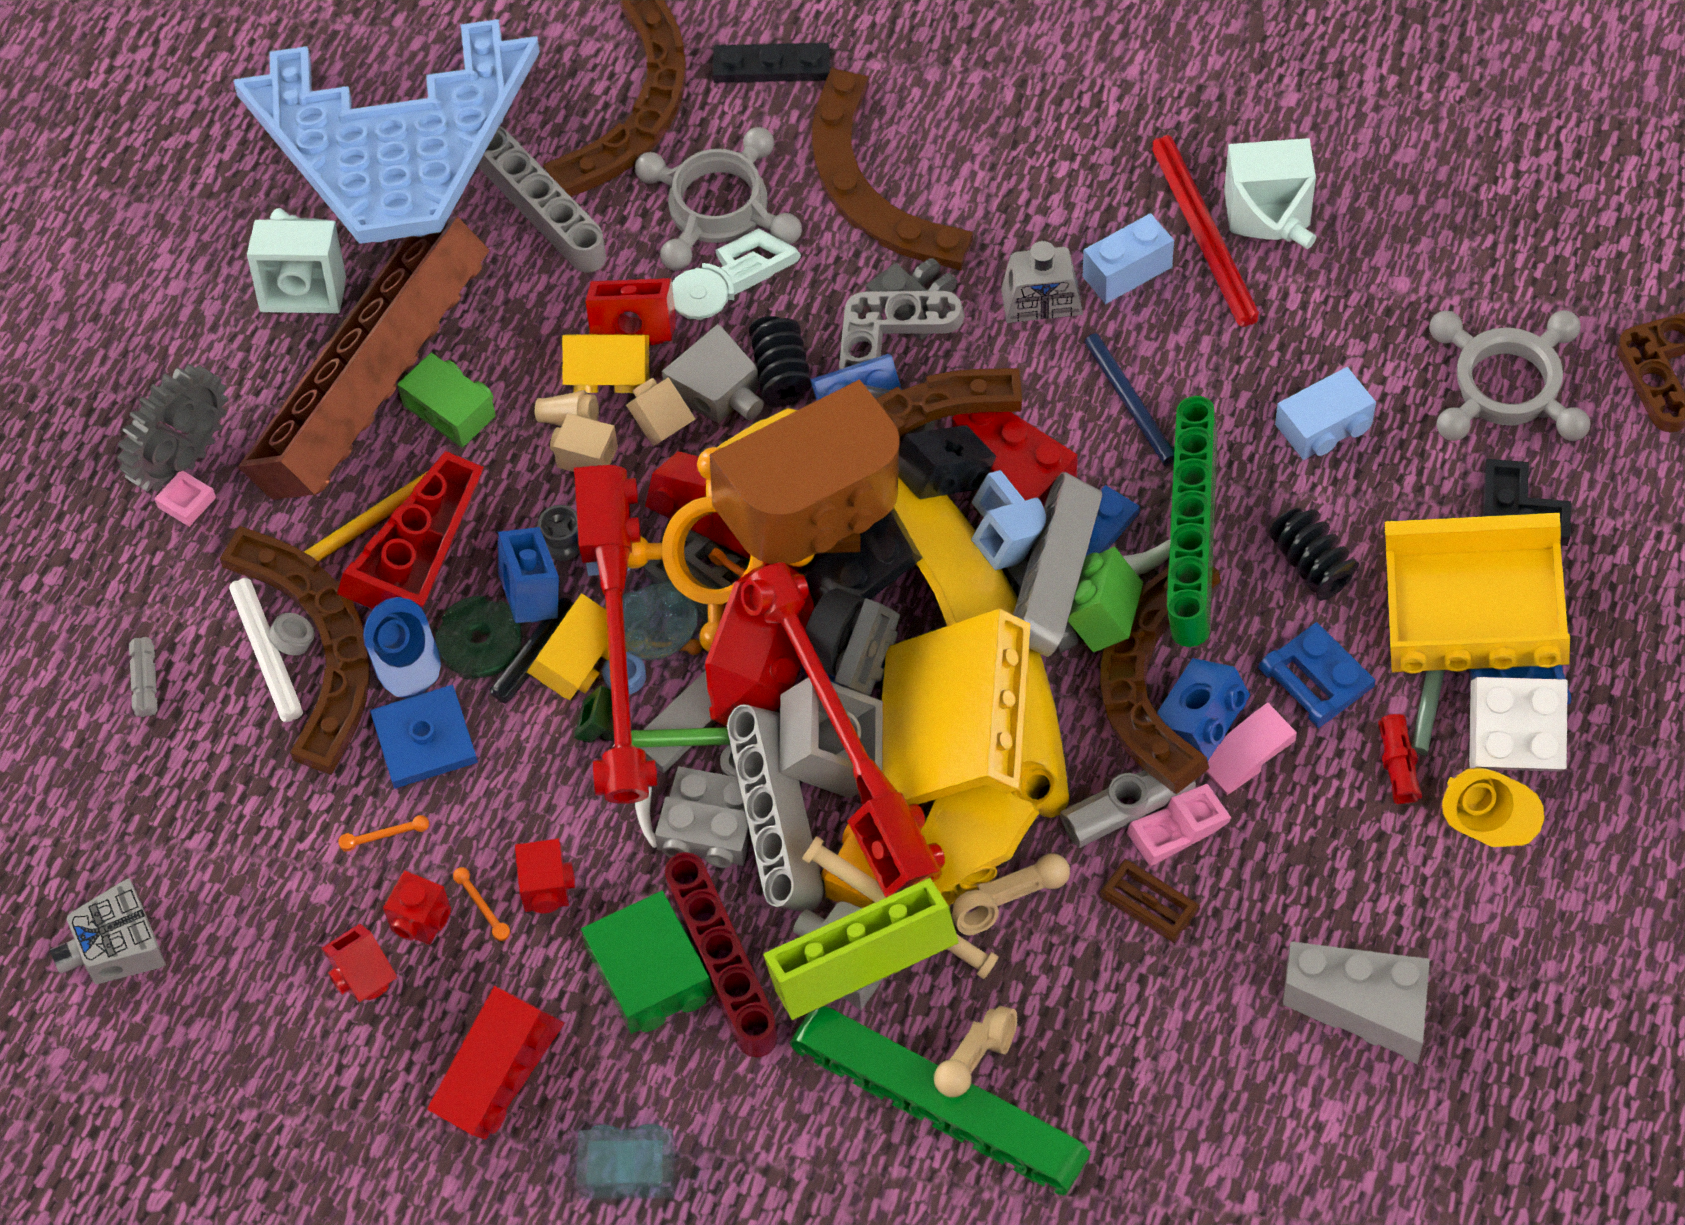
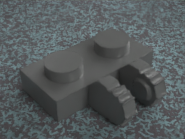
(897, 279)

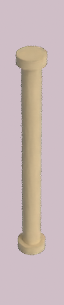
(870, 888)

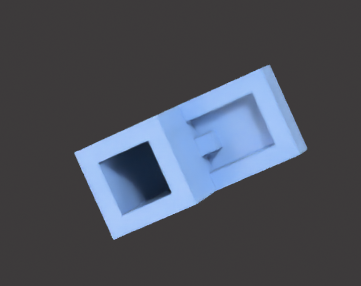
(1008, 522)

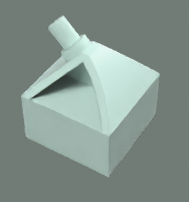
(1271, 190)
(296, 264)

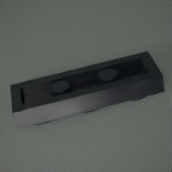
(771, 62)

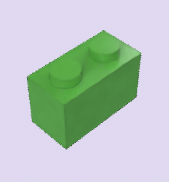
(447, 399)
(1105, 599)

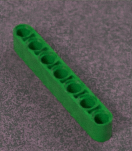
(1192, 522)
(908, 1079)

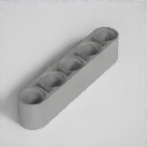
(544, 202)
(1057, 561)
(773, 811)

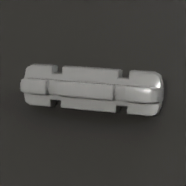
(143, 677)

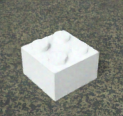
(1518, 724)

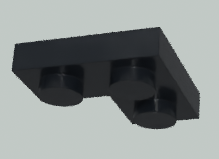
(1507, 494)

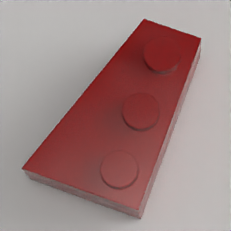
(1022, 451)
(494, 1063)

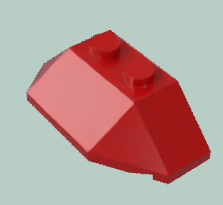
(750, 658)

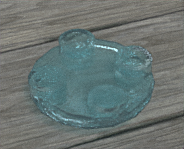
(658, 621)

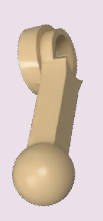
(1049, 872)
(954, 1075)

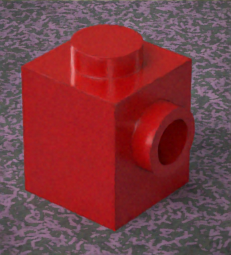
(543, 875)
(417, 908)
(359, 964)

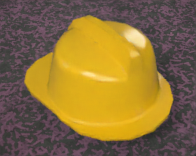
(1492, 808)

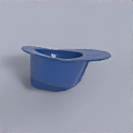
(402, 647)

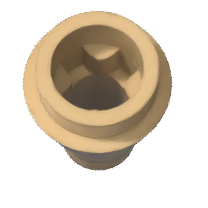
(555, 409)

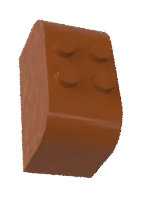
(809, 477)

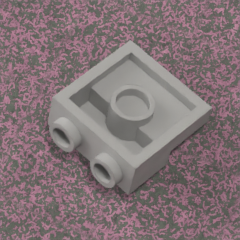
(704, 818)

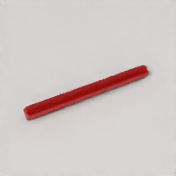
(1205, 231)

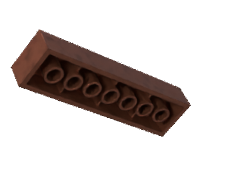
(363, 362)

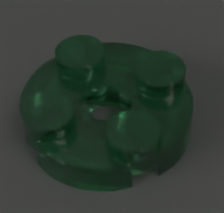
(480, 659)

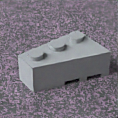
(1362, 993)

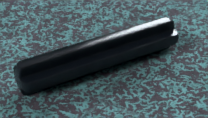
(516, 672)

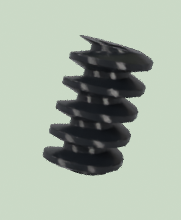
(780, 360)
(1313, 551)

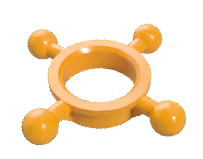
(673, 557)

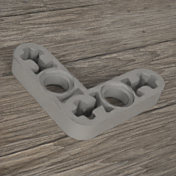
(873, 326)

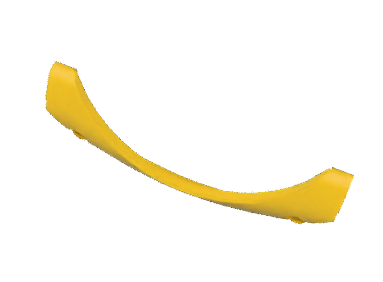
(982, 823)

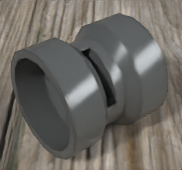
(560, 531)

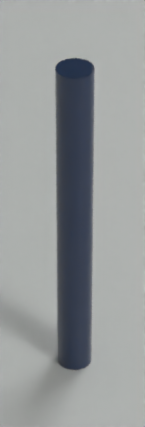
(1130, 398)

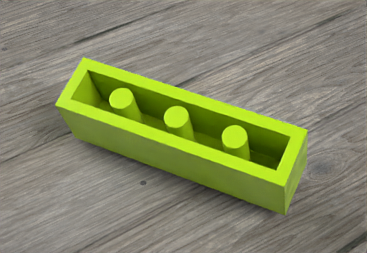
(861, 948)

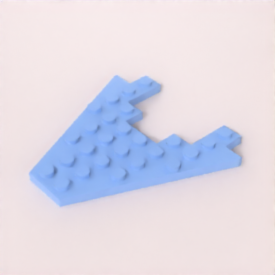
(398, 163)

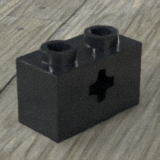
(944, 461)

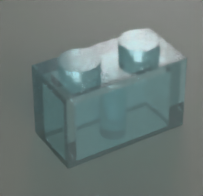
(626, 1162)

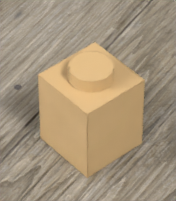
(659, 410)
(583, 443)

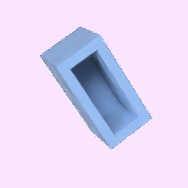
(1128, 258)
(1325, 414)

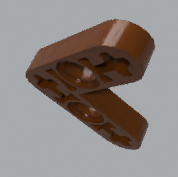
(1655, 357)

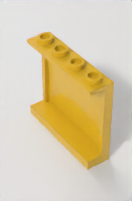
(1476, 593)
(956, 708)

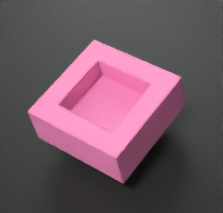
(185, 498)

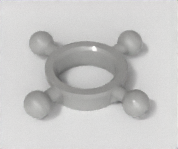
(757, 143)
(1561, 328)

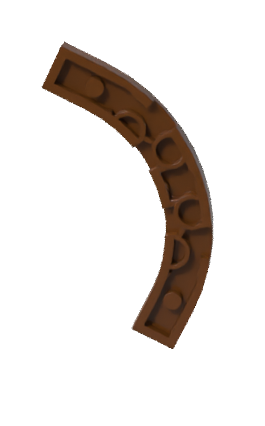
(651, 112)
(855, 196)
(946, 396)
(341, 632)
(1126, 697)

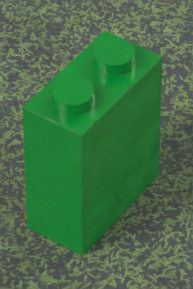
(647, 963)

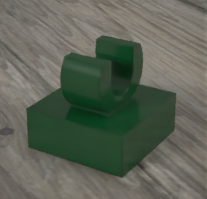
(595, 717)

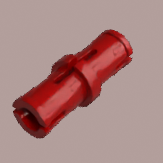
(1399, 759)

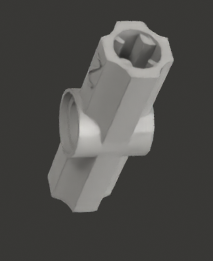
(1105, 812)

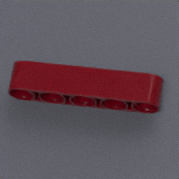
(718, 935)

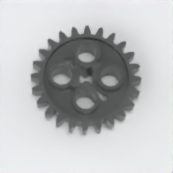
(188, 403)

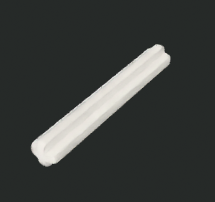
(266, 654)

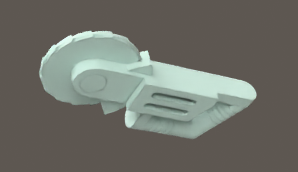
(707, 290)

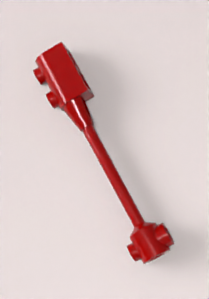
(607, 538)
(885, 823)

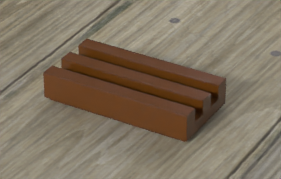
(1139, 913)

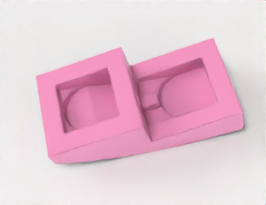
(1249, 747)
(1178, 826)

